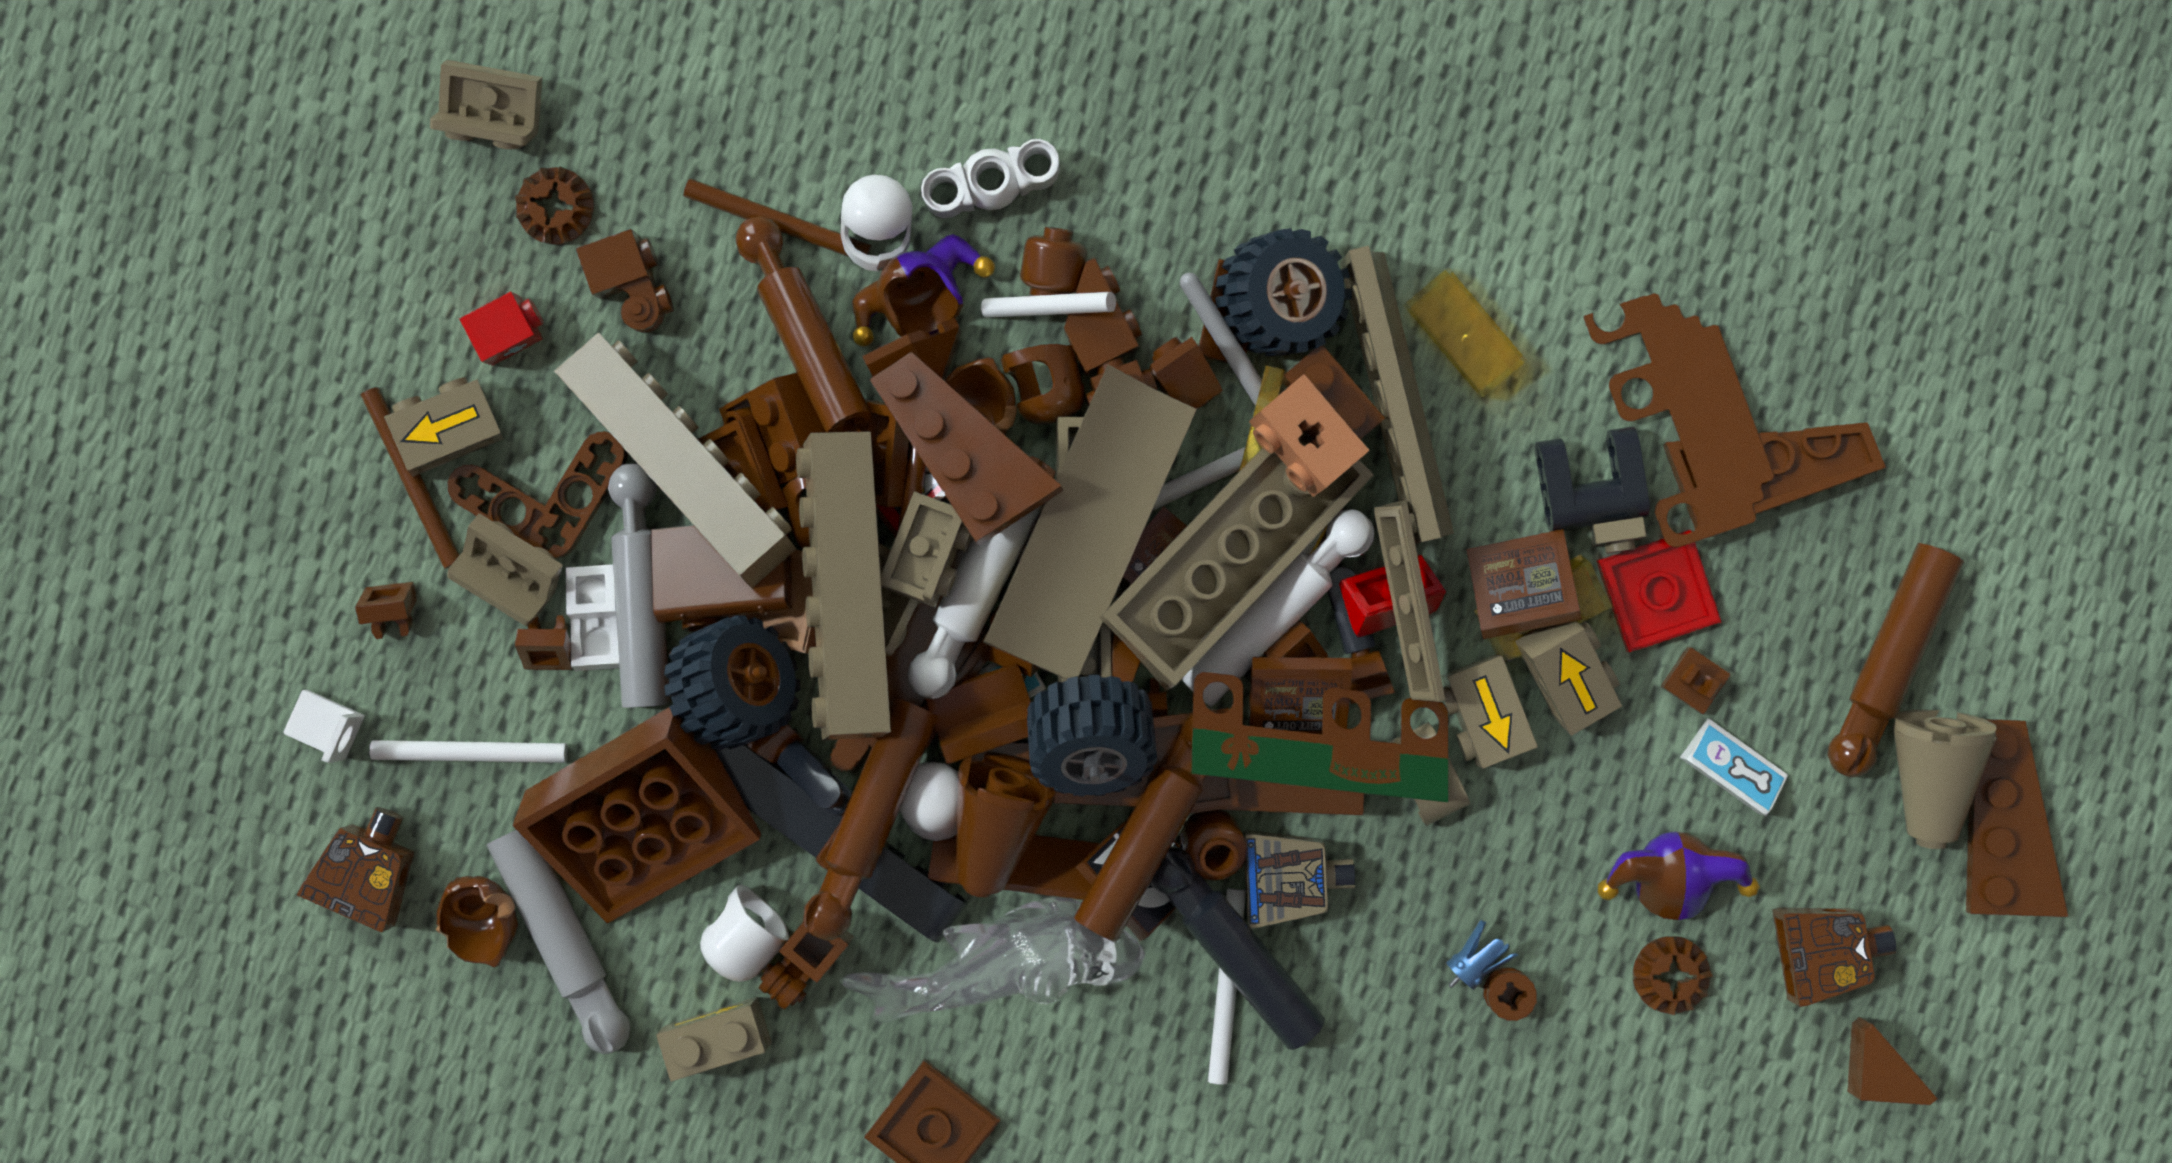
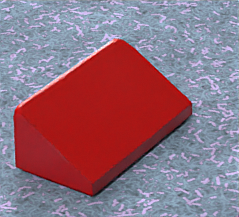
(1370, 601)

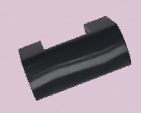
(1598, 501)

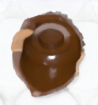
(987, 391)
(477, 920)

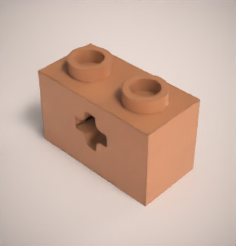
(1332, 445)

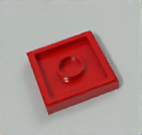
(1658, 592)

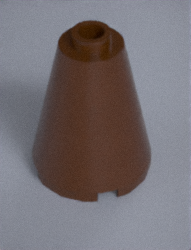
(996, 820)

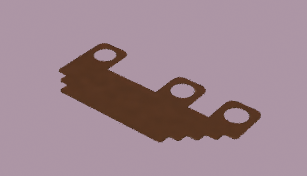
(1713, 421)

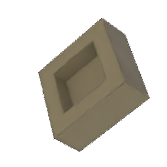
(1618, 535)

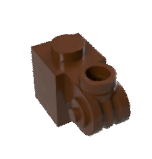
(625, 265)
(804, 959)

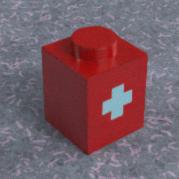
(503, 327)

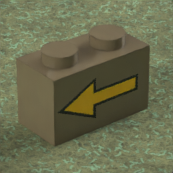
(442, 426)
(1570, 674)
(1487, 711)
(714, 1039)

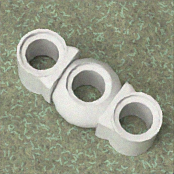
(1009, 163)

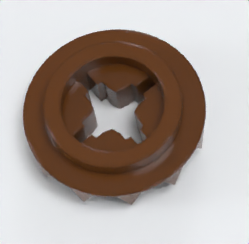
(566, 224)
(1657, 959)

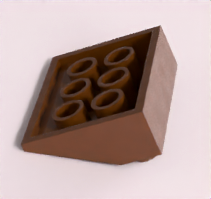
(636, 816)

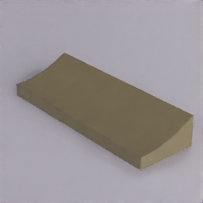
(1396, 393)
(1091, 525)
(1223, 563)

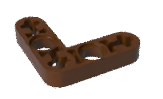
(539, 515)

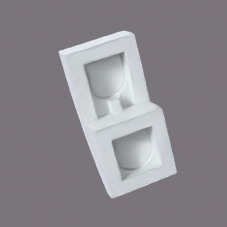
(592, 617)

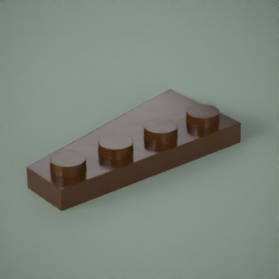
(970, 459)
(1801, 463)
(2009, 835)

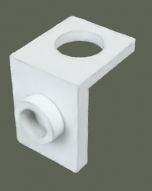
(324, 725)

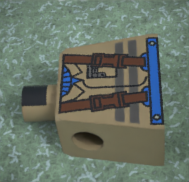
(1290, 877)

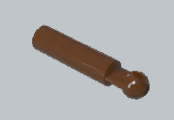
(803, 330)
(1894, 658)
(869, 818)
(1143, 842)

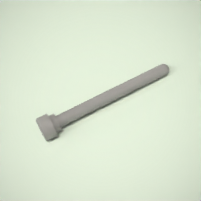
(1221, 334)

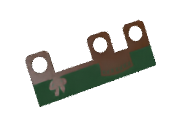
(1333, 760)

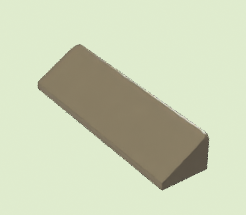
(1409, 602)

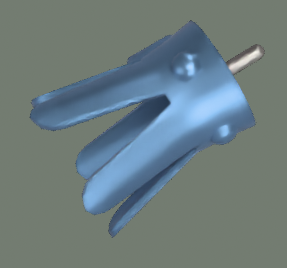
(1473, 969)

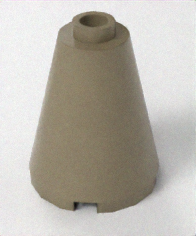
(1940, 771)

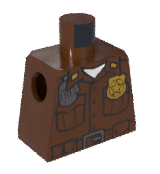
(362, 872)
(1827, 951)

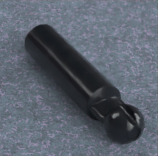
(1238, 951)

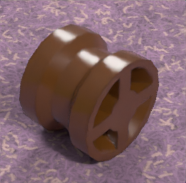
(1506, 984)

